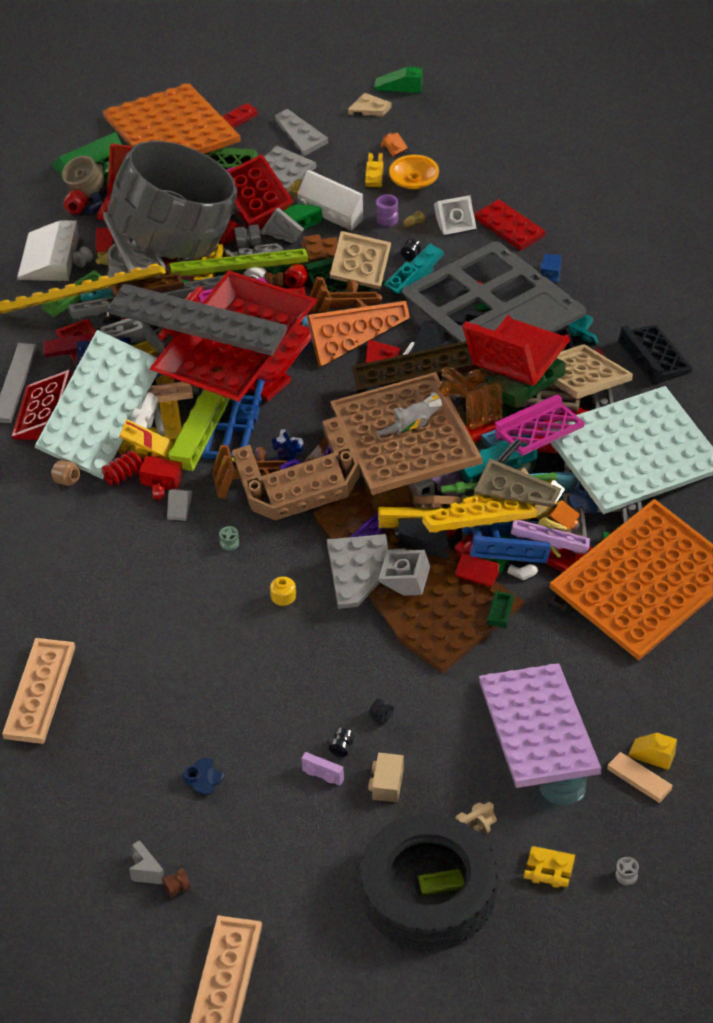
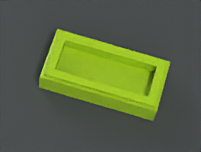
(441, 882)

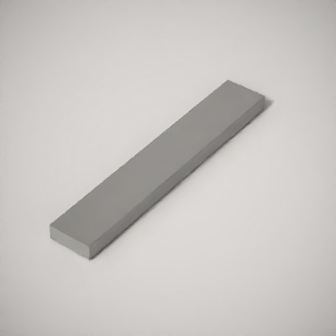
(15, 381)

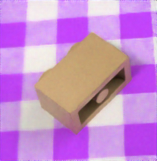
(387, 777)

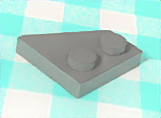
(282, 227)

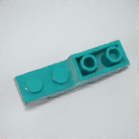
(416, 270)

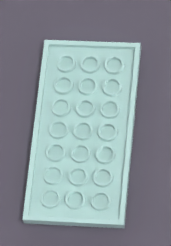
(97, 403)

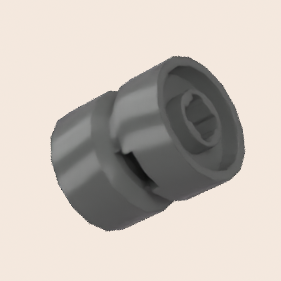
(247, 236)

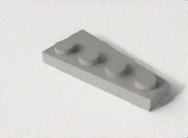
(304, 135)

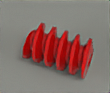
(120, 467)

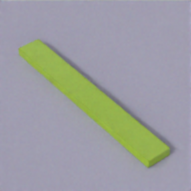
(239, 262)

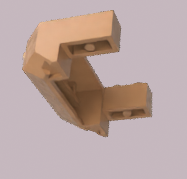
(304, 484)

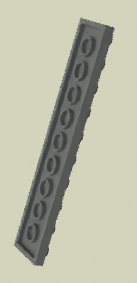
(198, 319)

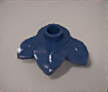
(581, 498)
(204, 776)

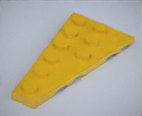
(478, 511)

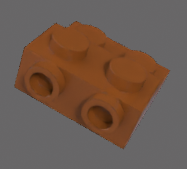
(318, 248)

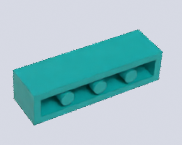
(473, 473)

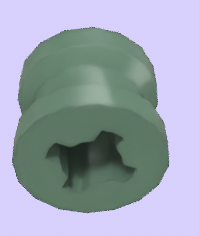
(229, 538)

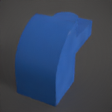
(551, 267)

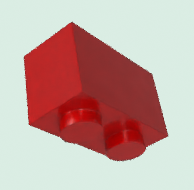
(161, 470)

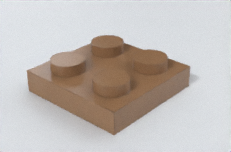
(437, 501)

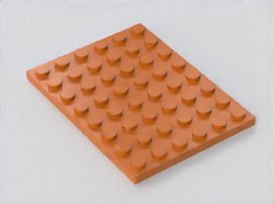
(172, 116)
(641, 579)

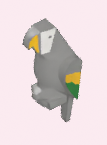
(413, 416)

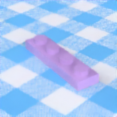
(555, 537)

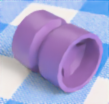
(387, 210)

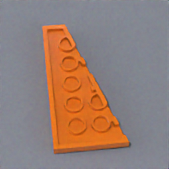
(344, 330)

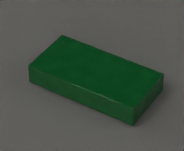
(500, 609)

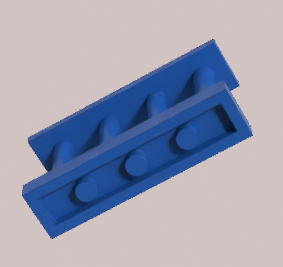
(506, 549)

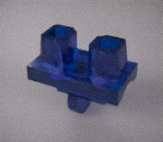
(289, 446)

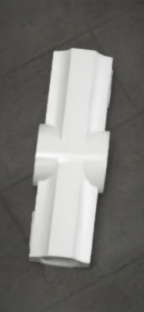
(145, 412)

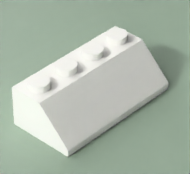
(337, 201)

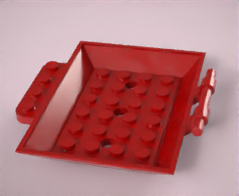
(197, 358)

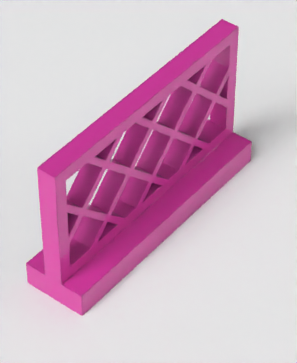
(533, 417)

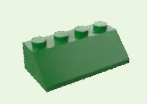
(97, 150)

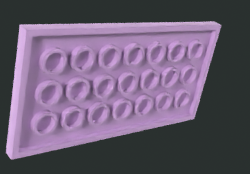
(539, 725)

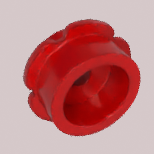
(157, 491)

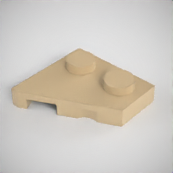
(370, 106)

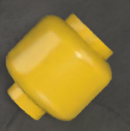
(283, 591)

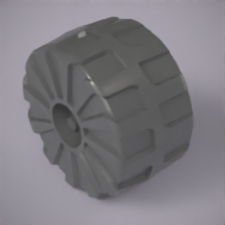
(172, 200)

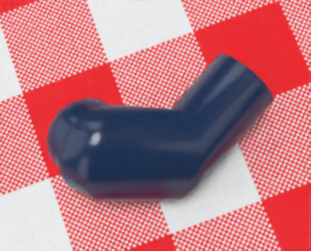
(96, 203)

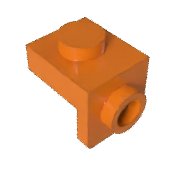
(394, 144)

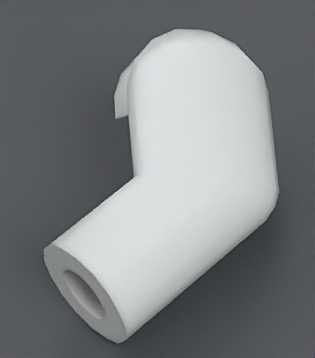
(523, 573)

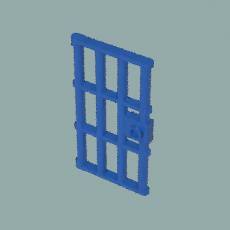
(239, 413)

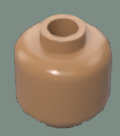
(65, 472)

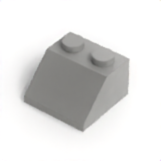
(405, 571)

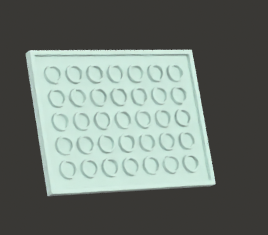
(635, 450)

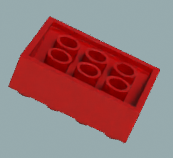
(258, 192)
(38, 405)

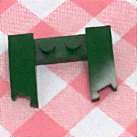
(517, 393)

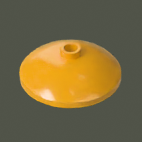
(414, 171)

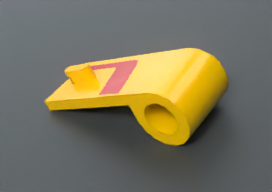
(146, 439)

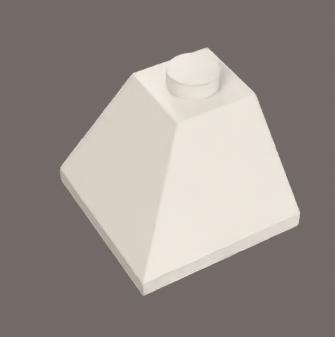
(455, 215)

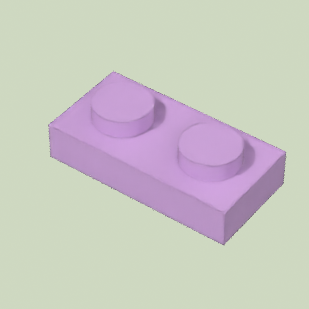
(322, 768)

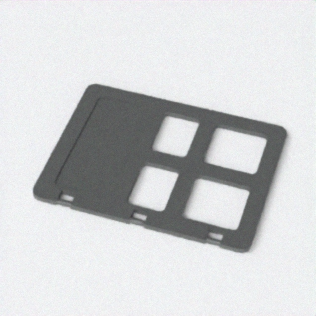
(540, 306)

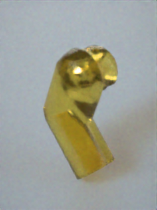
(418, 217)

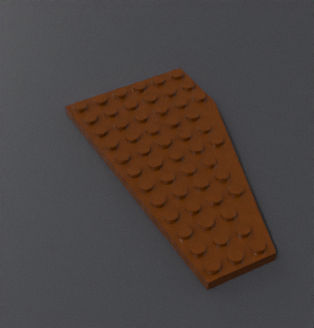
(450, 612)

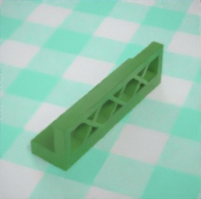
(236, 153)

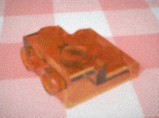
(391, 498)

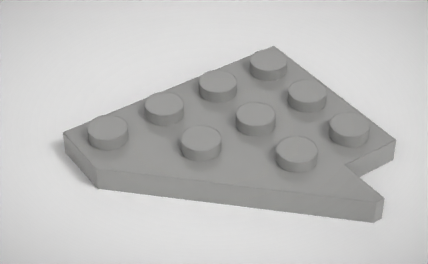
(356, 567)

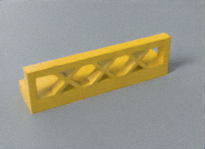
(389, 516)

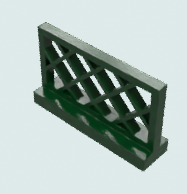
(323, 269)

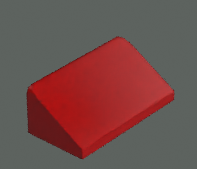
(477, 570)

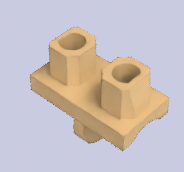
(480, 817)

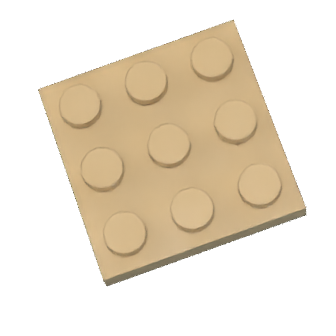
(360, 260)

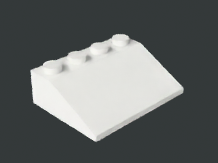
(49, 252)

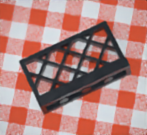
(644, 357)

